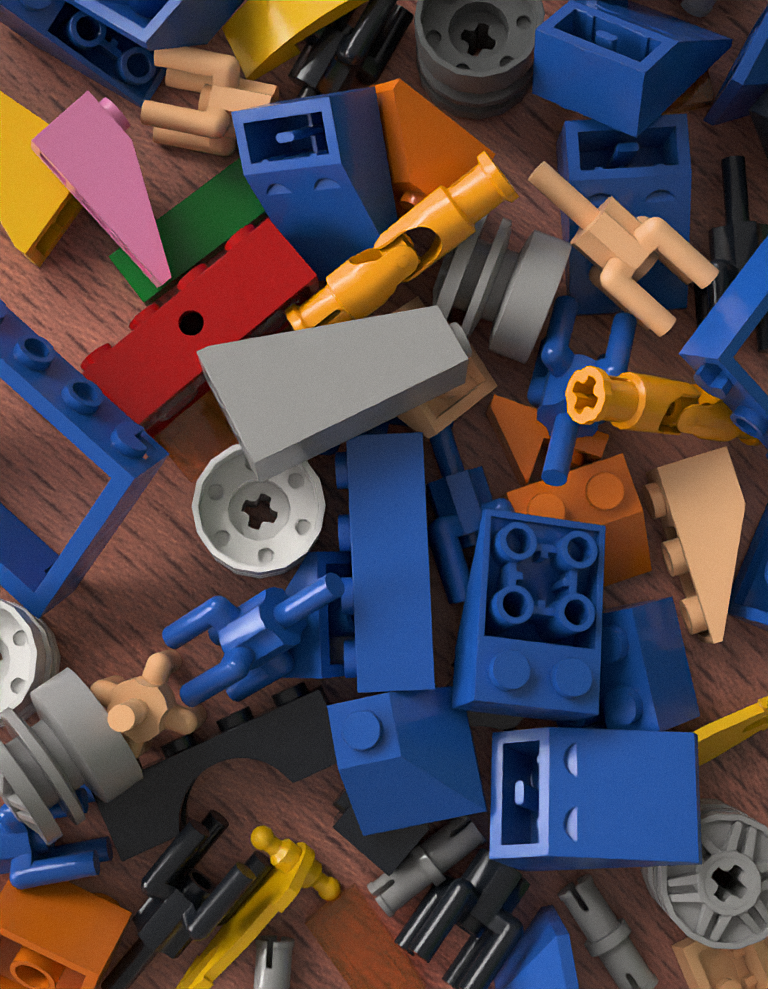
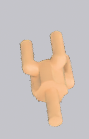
(221, 90)
(625, 249)
(147, 704)

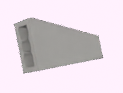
(331, 382)

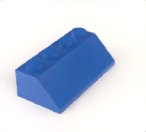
(389, 563)

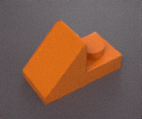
(523, 435)

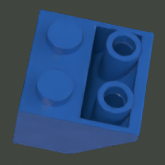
(642, 670)

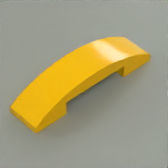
(268, 30)

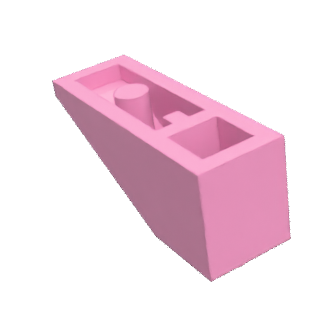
(101, 169)

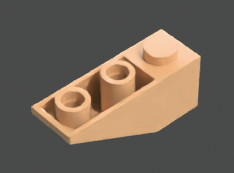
(703, 527)

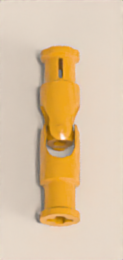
(372, 275)
(650, 405)

